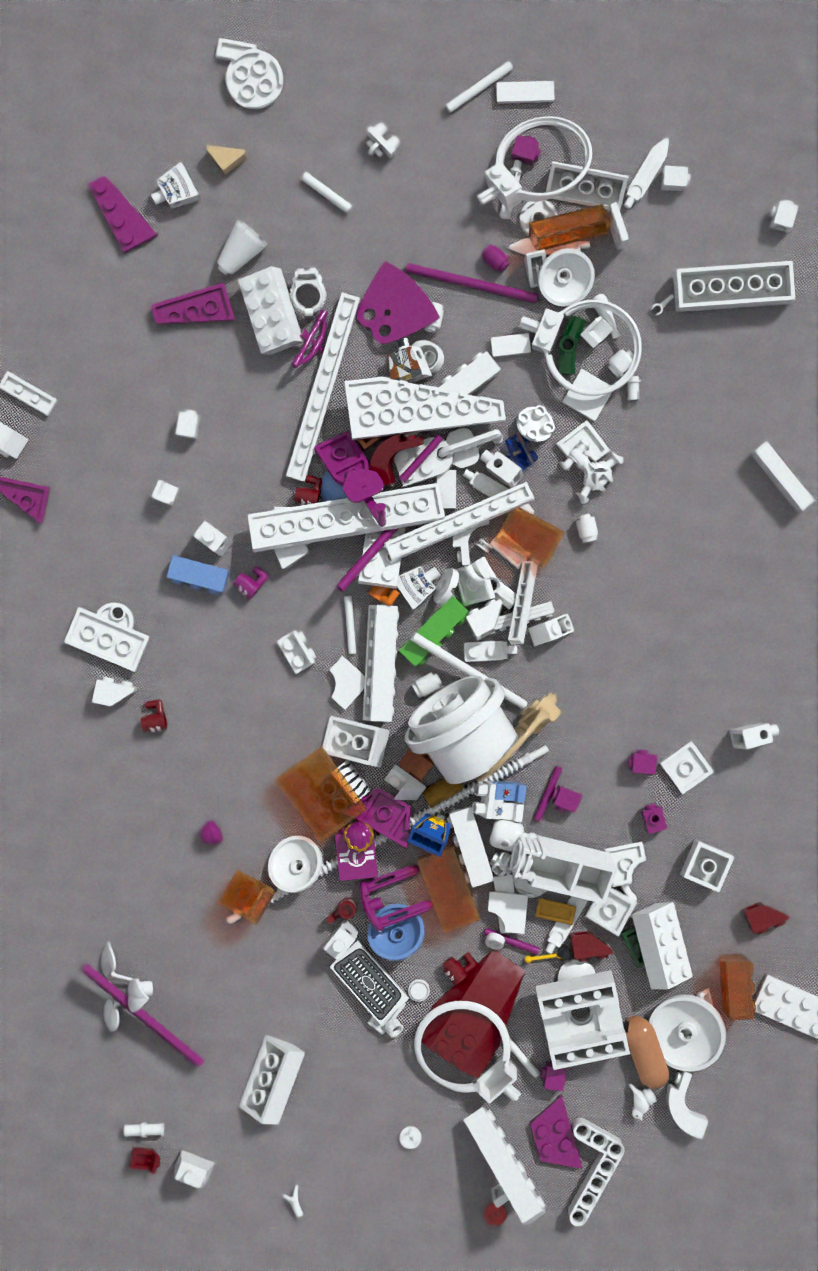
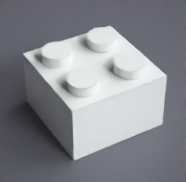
(707, 865)

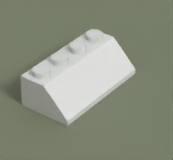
(271, 1080)

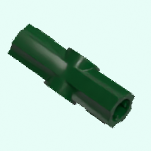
(572, 333)

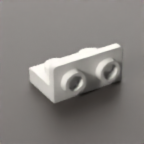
(296, 651)

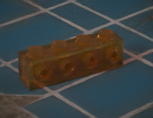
(569, 227)

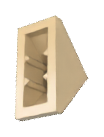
(226, 158)

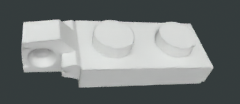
(487, 651)

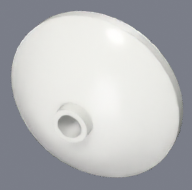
(573, 285)
(285, 863)

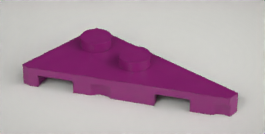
(28, 496)

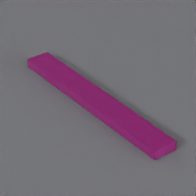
(142, 1015)

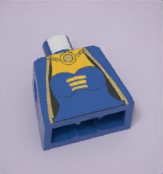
(430, 833)

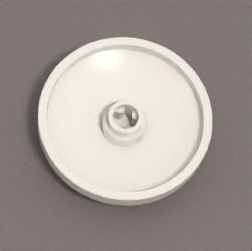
(688, 1032)

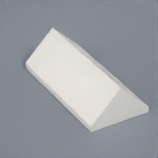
(594, 188)

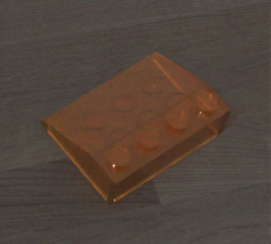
(321, 794)

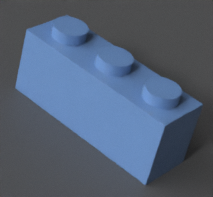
(198, 575)

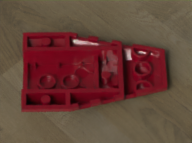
(467, 1036)

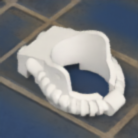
(307, 276)

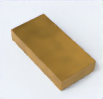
(440, 791)
(555, 911)

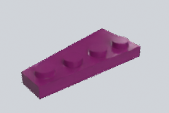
(122, 217)
(198, 306)

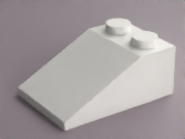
(355, 741)

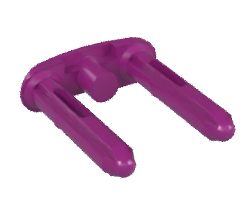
(371, 906)

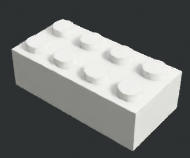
(270, 310)
(662, 945)

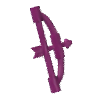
(321, 319)

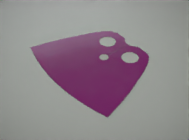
(401, 295)

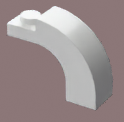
(687, 1120)

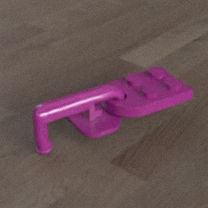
(351, 470)

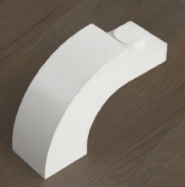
(461, 540)

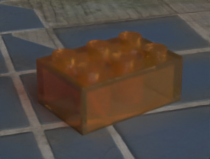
(529, 536)
(737, 986)

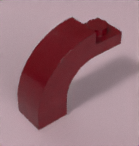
(385, 453)

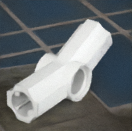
(501, 592)

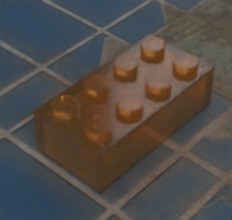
(448, 889)

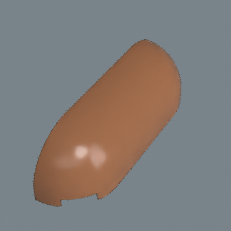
(646, 1053)

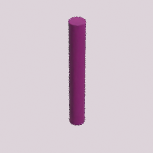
(421, 458)
(548, 792)
(515, 942)

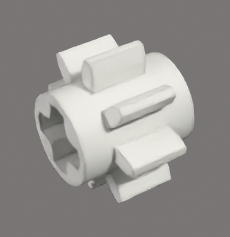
(501, 864)

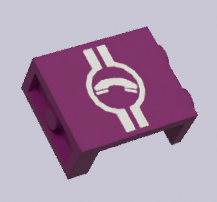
(352, 864)

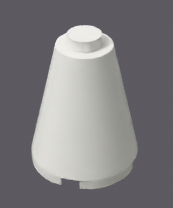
(239, 248)

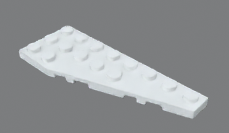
(398, 407)

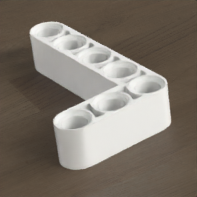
(596, 1170)

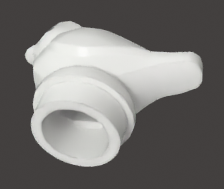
(642, 1101)

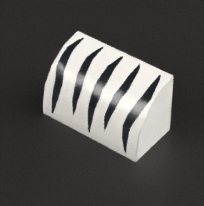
(354, 778)

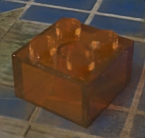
(246, 897)

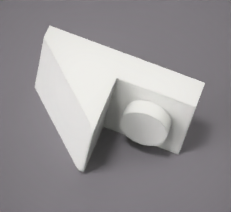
(408, 786)

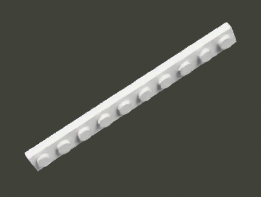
(323, 387)

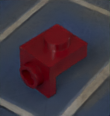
(144, 1159)

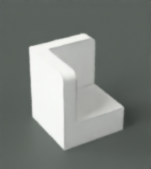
(596, 331)
(165, 492)

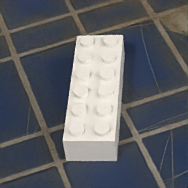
(734, 286)

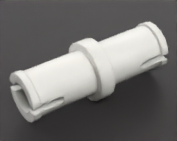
(144, 1129)

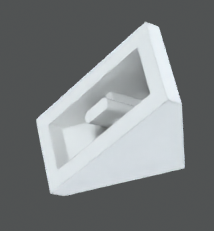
(533, 263)

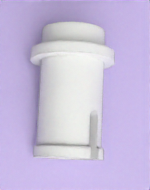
(633, 388)

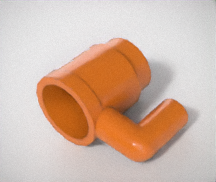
(381, 594)

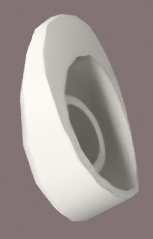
(432, 354)

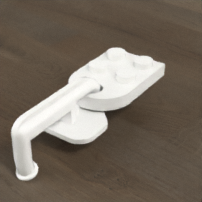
(458, 450)

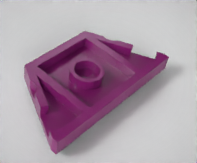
(387, 816)
(555, 1136)

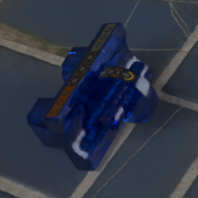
(520, 452)

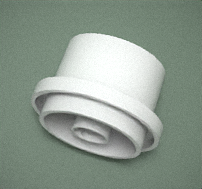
(462, 728)

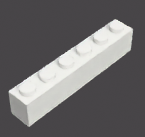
(470, 377)
(380, 663)
(505, 1166)

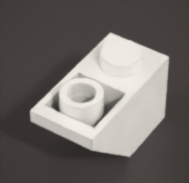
(484, 620)
(551, 629)
(110, 693)

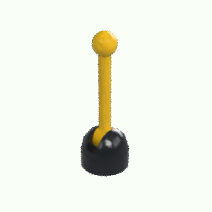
(562, 954)

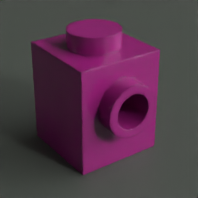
(526, 150)
(642, 762)
(566, 799)
(653, 818)
(553, 1078)

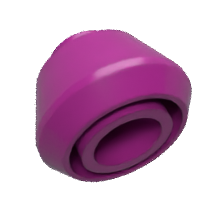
(211, 833)

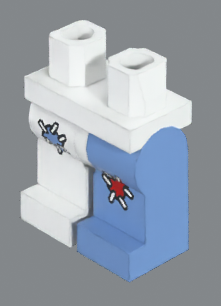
(500, 800)

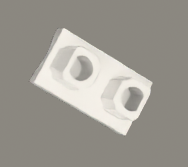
(376, 134)

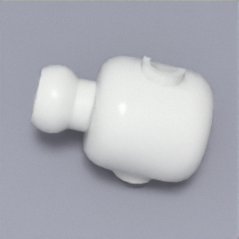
(506, 834)

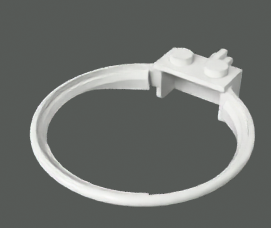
(506, 187)
(547, 331)
(495, 1079)

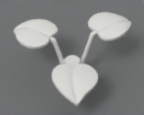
(138, 991)

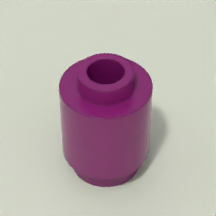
(495, 258)

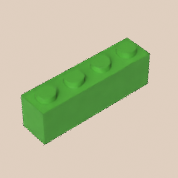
(435, 629)

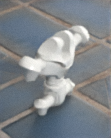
(595, 474)

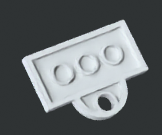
(108, 636)

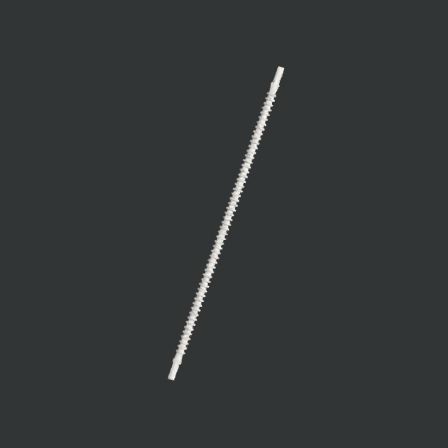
(519, 763)

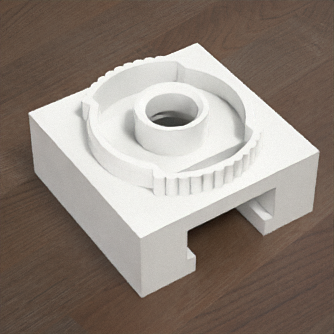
(584, 1039)

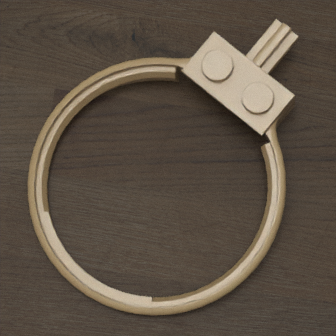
(532, 720)

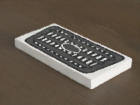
(369, 982)

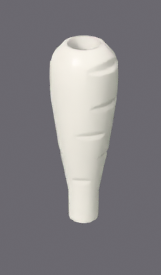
(607, 315)

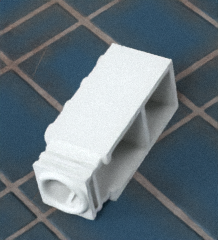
(564, 867)

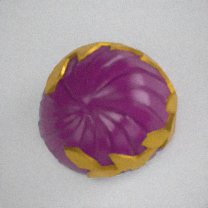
(359, 837)

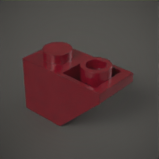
(761, 916)
(587, 945)

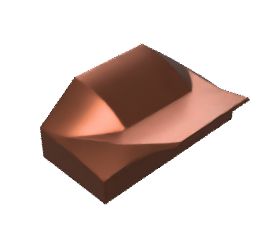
(416, 764)

